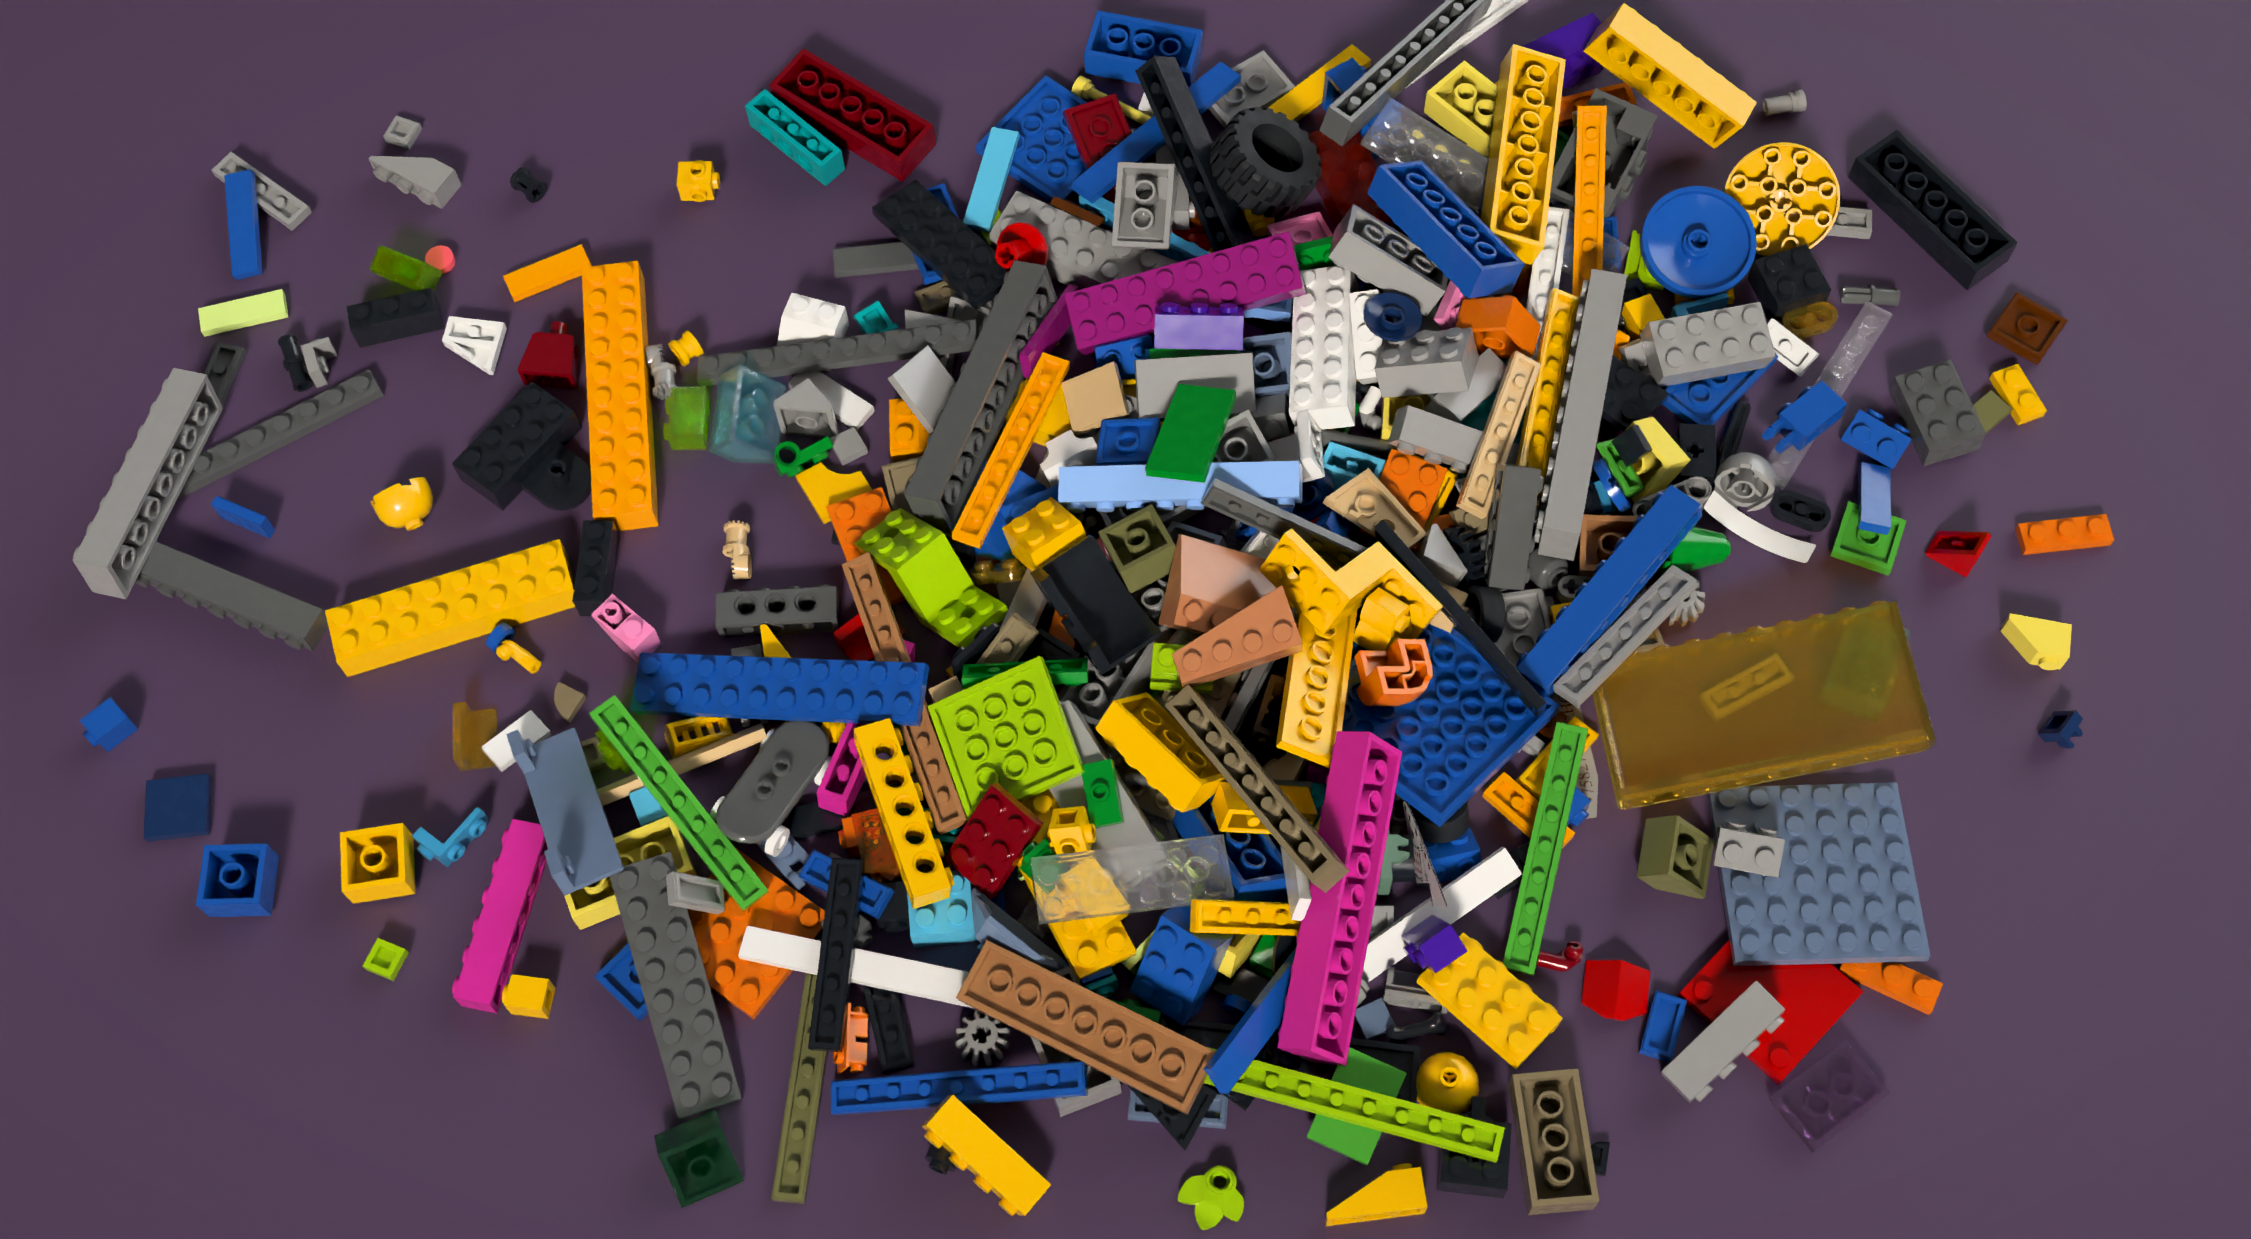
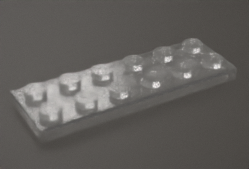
(1130, 878)

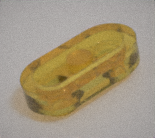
(1806, 319)
(1006, 571)

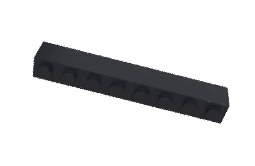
(1191, 151)

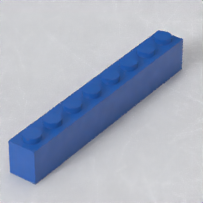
(1610, 588)

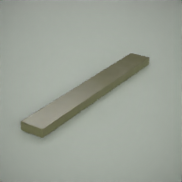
(801, 1109)

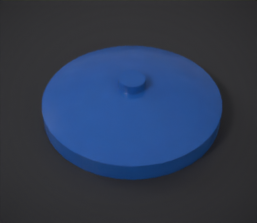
(1698, 242)

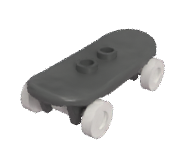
(773, 785)

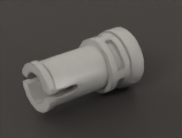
(1792, 102)

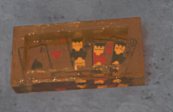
(873, 842)

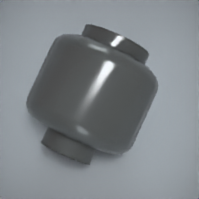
(1546, 570)

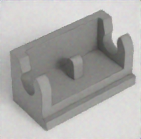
(1404, 992)

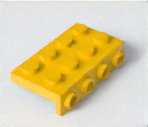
(1492, 1003)

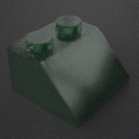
(698, 1158)

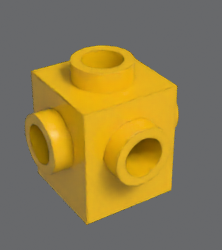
(697, 181)
(1071, 830)

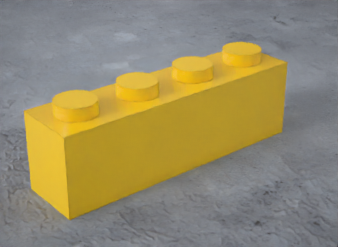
(985, 1155)

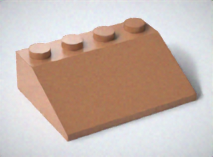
(1210, 585)

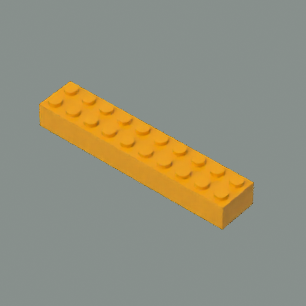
(619, 396)

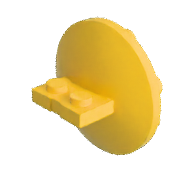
(1786, 194)

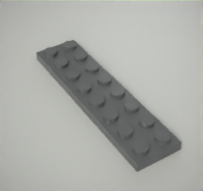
(675, 989)

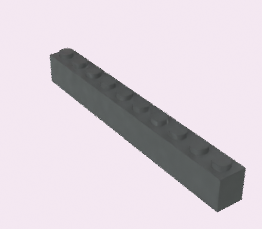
(1400, 67)

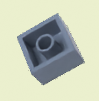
(1270, 362)

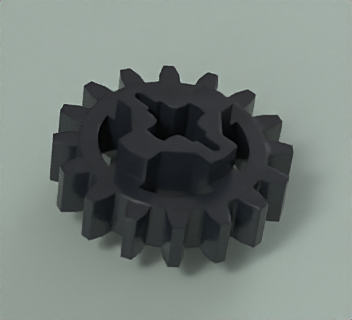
(1469, 554)

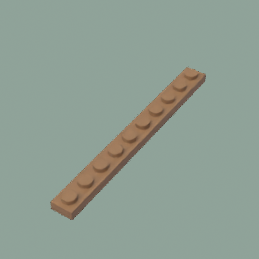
(890, 647)

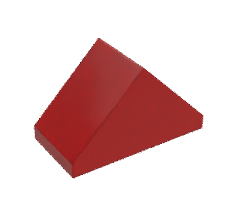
(1957, 549)

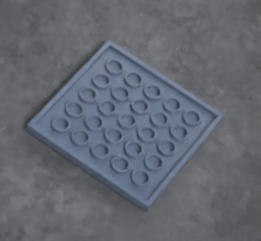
(1841, 881)

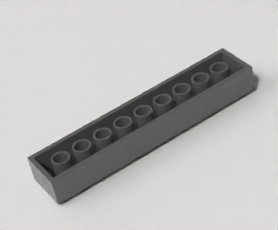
(979, 399)

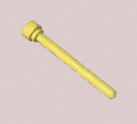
(1085, 90)

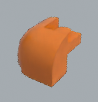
(1395, 674)

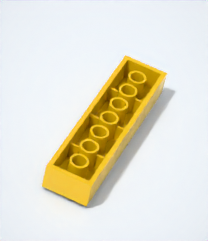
(1523, 150)
(451, 608)

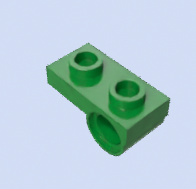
(815, 452)

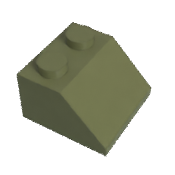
(1675, 856)

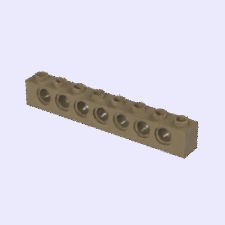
(1257, 789)

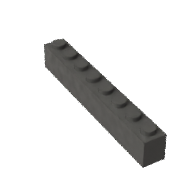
(233, 597)

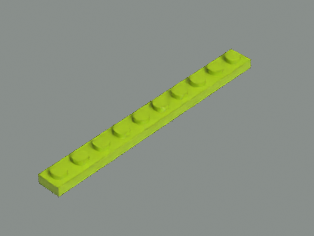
(1370, 1110)

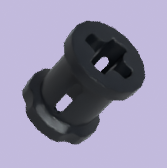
(528, 184)

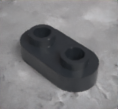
(1800, 510)

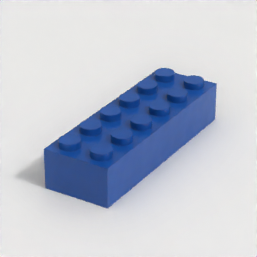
(1445, 229)

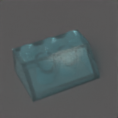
(745, 418)

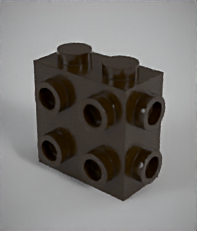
(1264, 722)

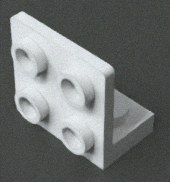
(1302, 447)

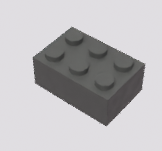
(1937, 412)

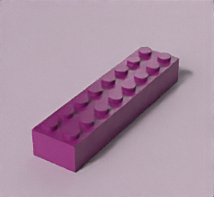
(1240, 275)

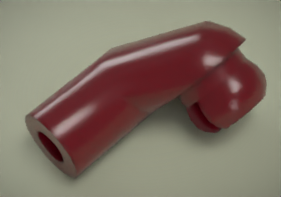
(1564, 959)

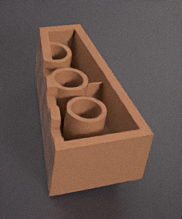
(1245, 640)

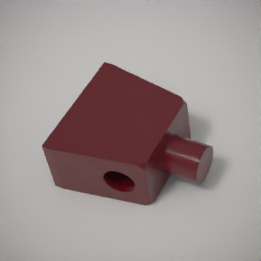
(551, 359)

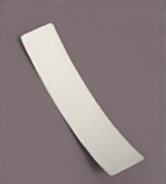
(1756, 532)

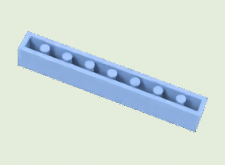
(1130, 487)

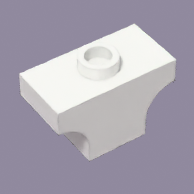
(1068, 451)

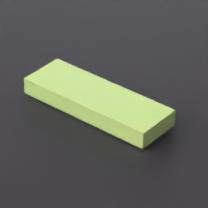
(243, 312)

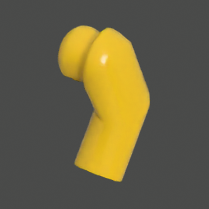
(519, 654)

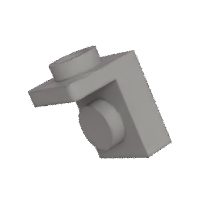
(315, 357)

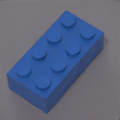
(1125, 43)
(1252, 858)

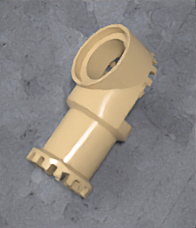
(737, 550)

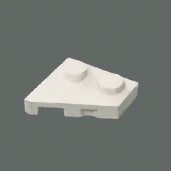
(475, 341)

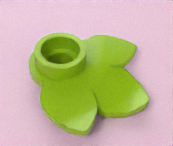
(1213, 1202)

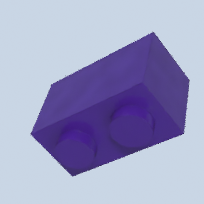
(1433, 944)

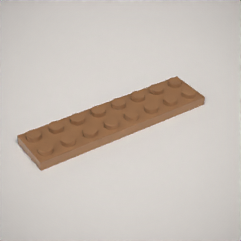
(1086, 1026)

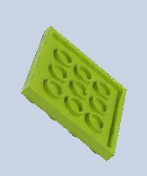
(1006, 734)

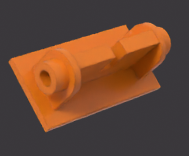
(853, 1053)

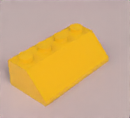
(1160, 750)

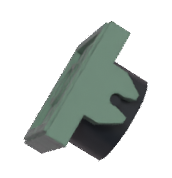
(1397, 863)

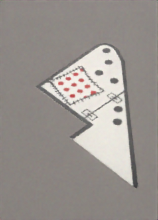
(1423, 869)

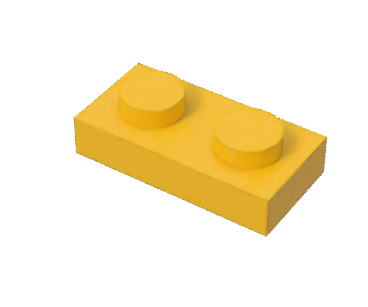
(2018, 394)

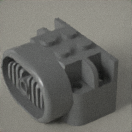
(1627, 139)

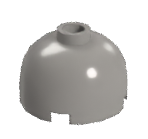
(1746, 481)

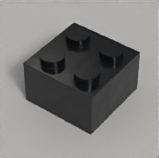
(1788, 281)

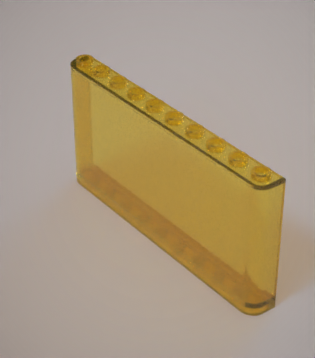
(1762, 706)

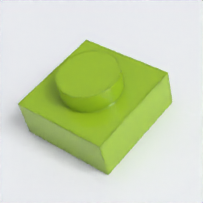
(385, 959)

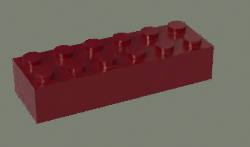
(854, 115)

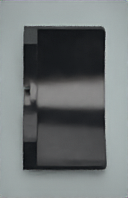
(1095, 605)

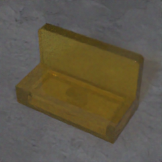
(470, 733)

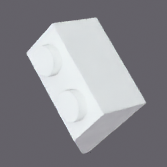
(811, 320)

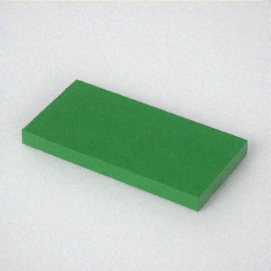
(1191, 433)

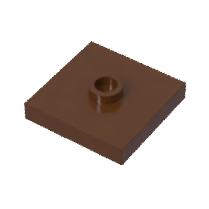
(2027, 328)

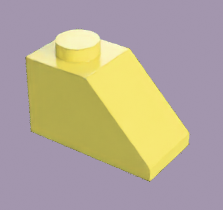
(2039, 640)

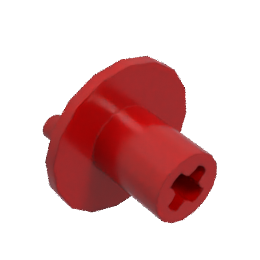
(1021, 243)

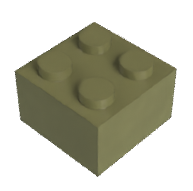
(1139, 548)

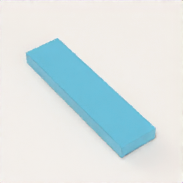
(991, 179)

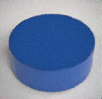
(499, 634)
(1235, 1005)

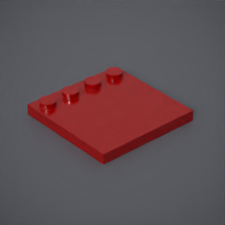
(1810, 994)

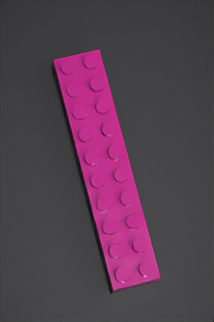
(1339, 922)

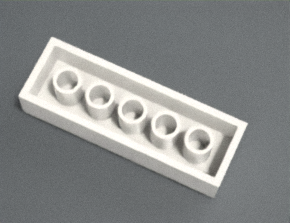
(1323, 349)

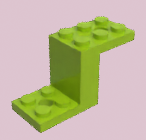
(931, 577)

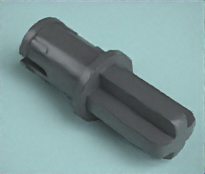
(1877, 296)

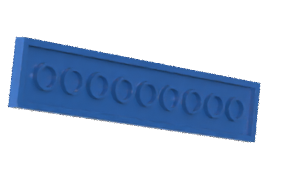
(780, 688)

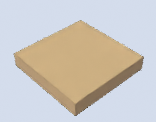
(1095, 398)

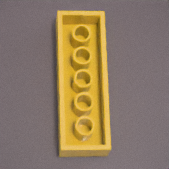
(1669, 76)

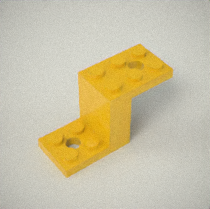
(1332, 596)

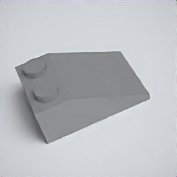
(1144, 205)

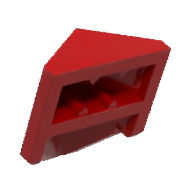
(1615, 989)

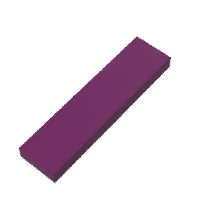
(1047, 334)

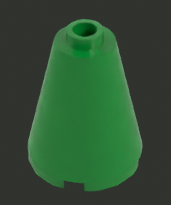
(1697, 550)

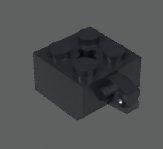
(1483, 1178)

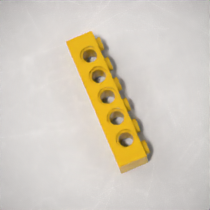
(920, 887)

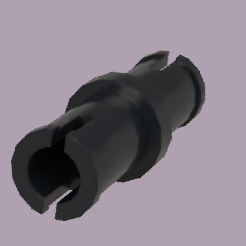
(294, 363)

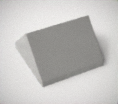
(805, 412)
(1440, 557)

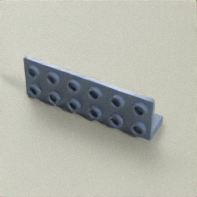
(568, 809)

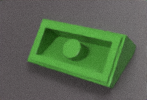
(1625, 476)

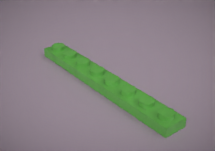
(679, 803)
(1545, 848)

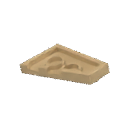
(1368, 502)

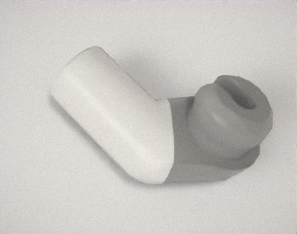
(1367, 409)

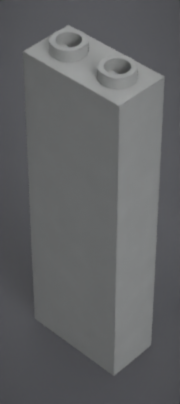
(1136, 826)

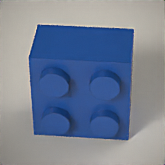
(237, 880)

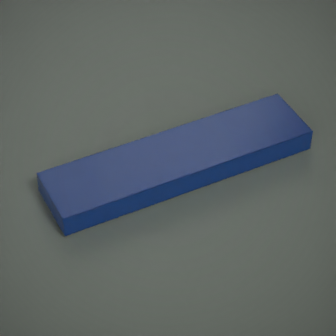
(243, 224)

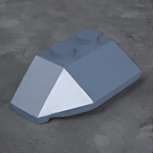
(1001, 929)

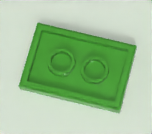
(1348, 1138)

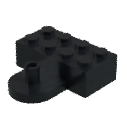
(528, 453)

